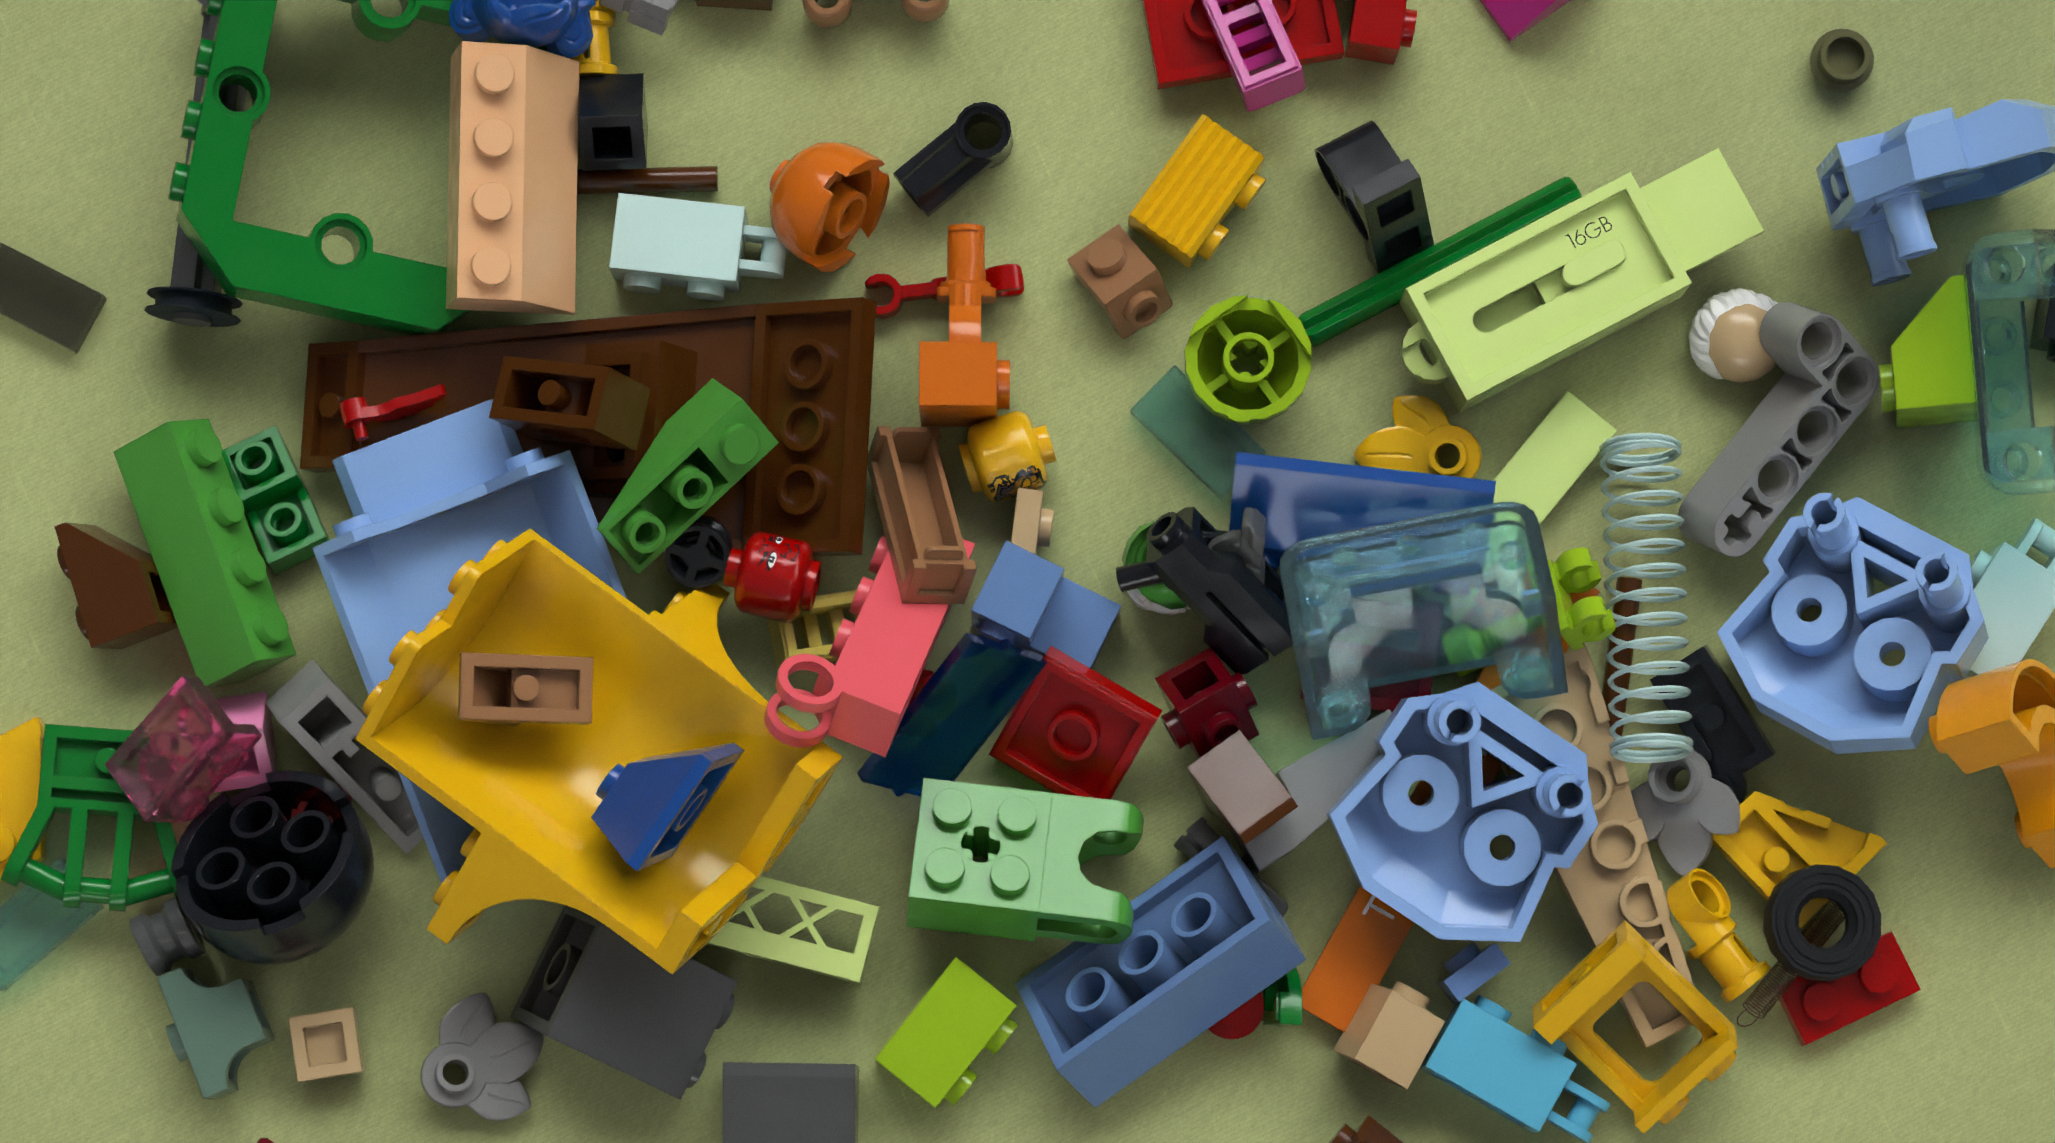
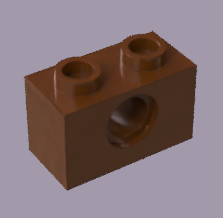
(570, 402)

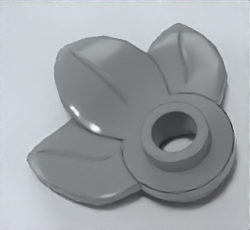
(1688, 818)
(490, 1057)

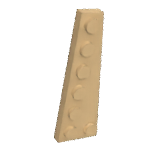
(1614, 870)

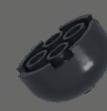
(274, 882)

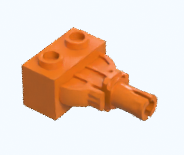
(962, 376)

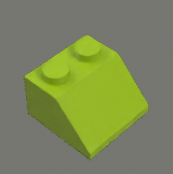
(1932, 364)

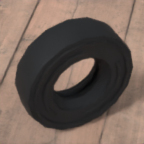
(1860, 915)

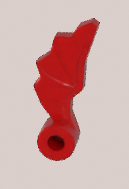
(357, 413)

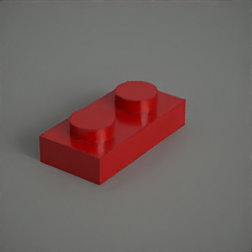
(1827, 1006)

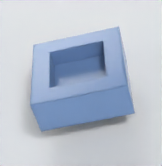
(1471, 969)

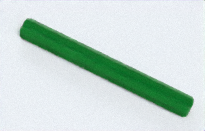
(1387, 287)

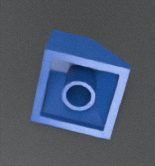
(659, 799)

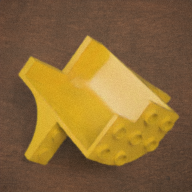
(534, 785)

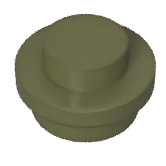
(1841, 60)

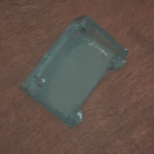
(1421, 605)

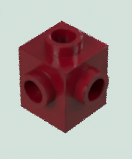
(1210, 714)

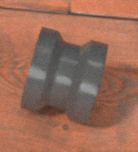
(166, 937)

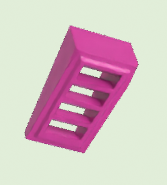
(1264, 76)

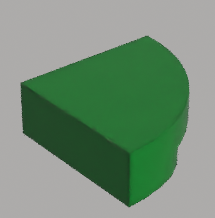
(1283, 1001)

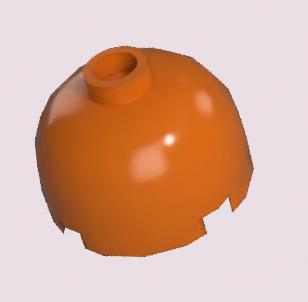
(824, 200)

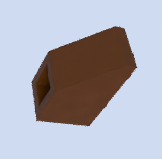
(114, 587)

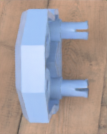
(1927, 164)
(1830, 672)
(1437, 855)

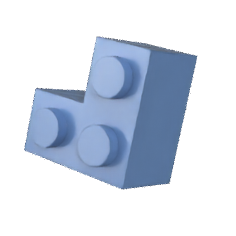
(1040, 608)

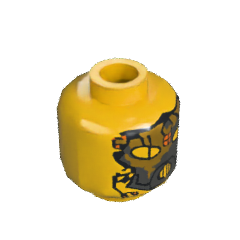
(1006, 456)

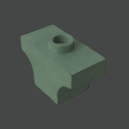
(214, 1027)

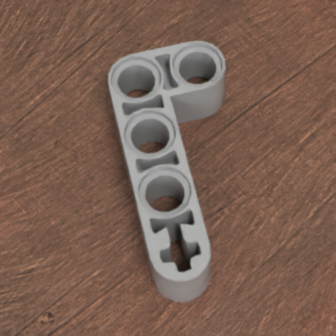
(1789, 432)

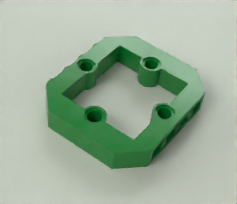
(276, 264)

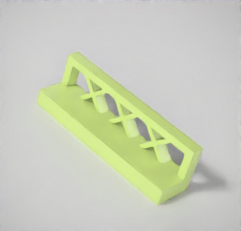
(794, 952)

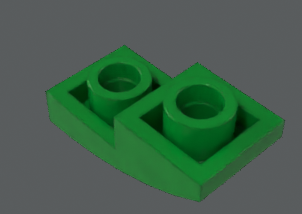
(275, 499)

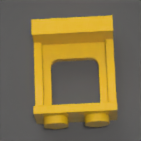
(1597, 984)

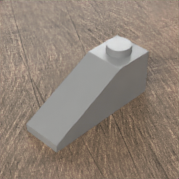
(327, 726)

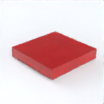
(1075, 729)

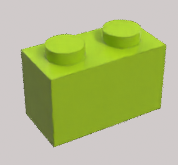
(948, 1034)

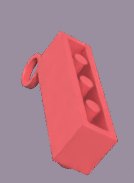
(875, 667)

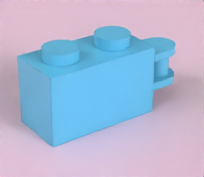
(1510, 1070)

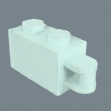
(688, 246)
(2013, 596)

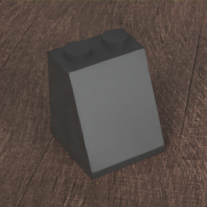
(624, 1006)
(790, 1102)

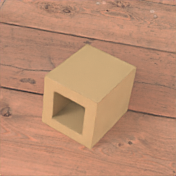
(1390, 1033)

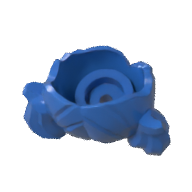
(557, 24)

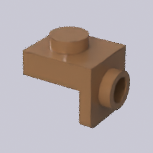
(1121, 281)

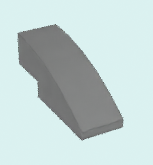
(1315, 786)

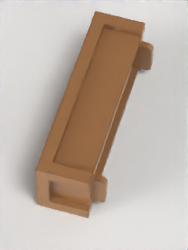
(919, 516)

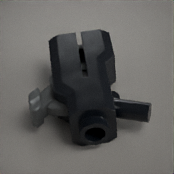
(1220, 581)

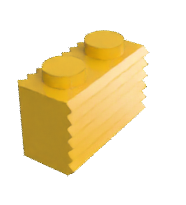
(1197, 192)

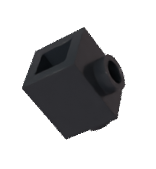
(613, 122)

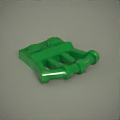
(80, 784)

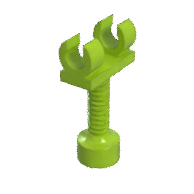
(1588, 617)

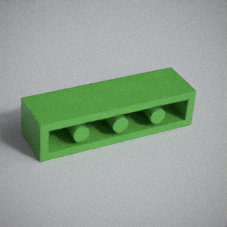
(204, 552)

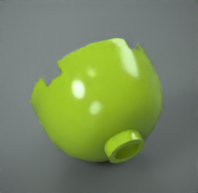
(1247, 359)

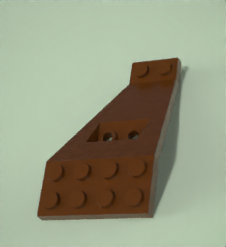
(792, 363)

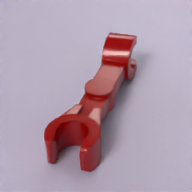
(1005, 278)

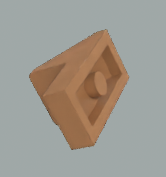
(525, 689)

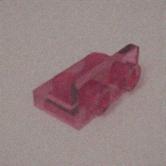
(181, 754)

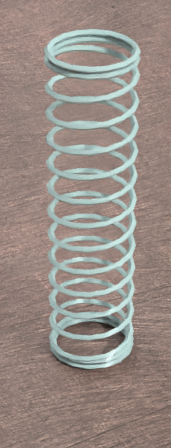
(1680, 744)

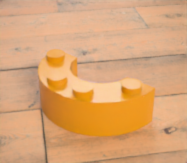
(2007, 722)

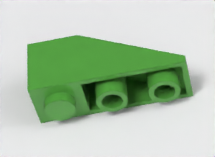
(684, 473)

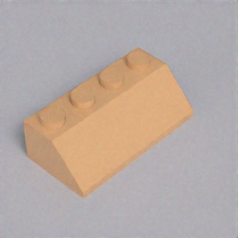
(512, 179)

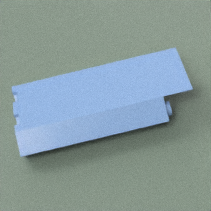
(419, 515)

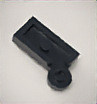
(1719, 722)

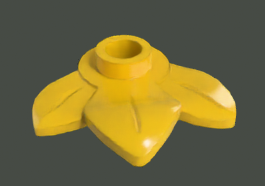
(1416, 440)

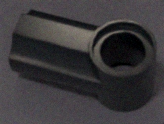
(951, 162)

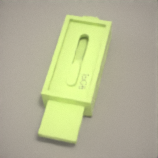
(1571, 278)

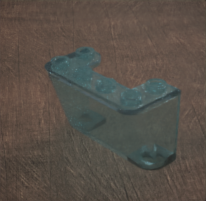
(1998, 278)

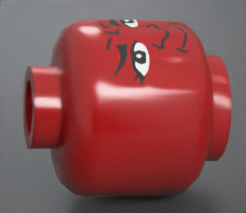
(773, 577)

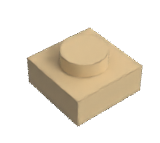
(1031, 522)
(326, 1044)

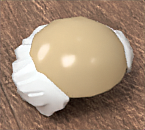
(1727, 336)

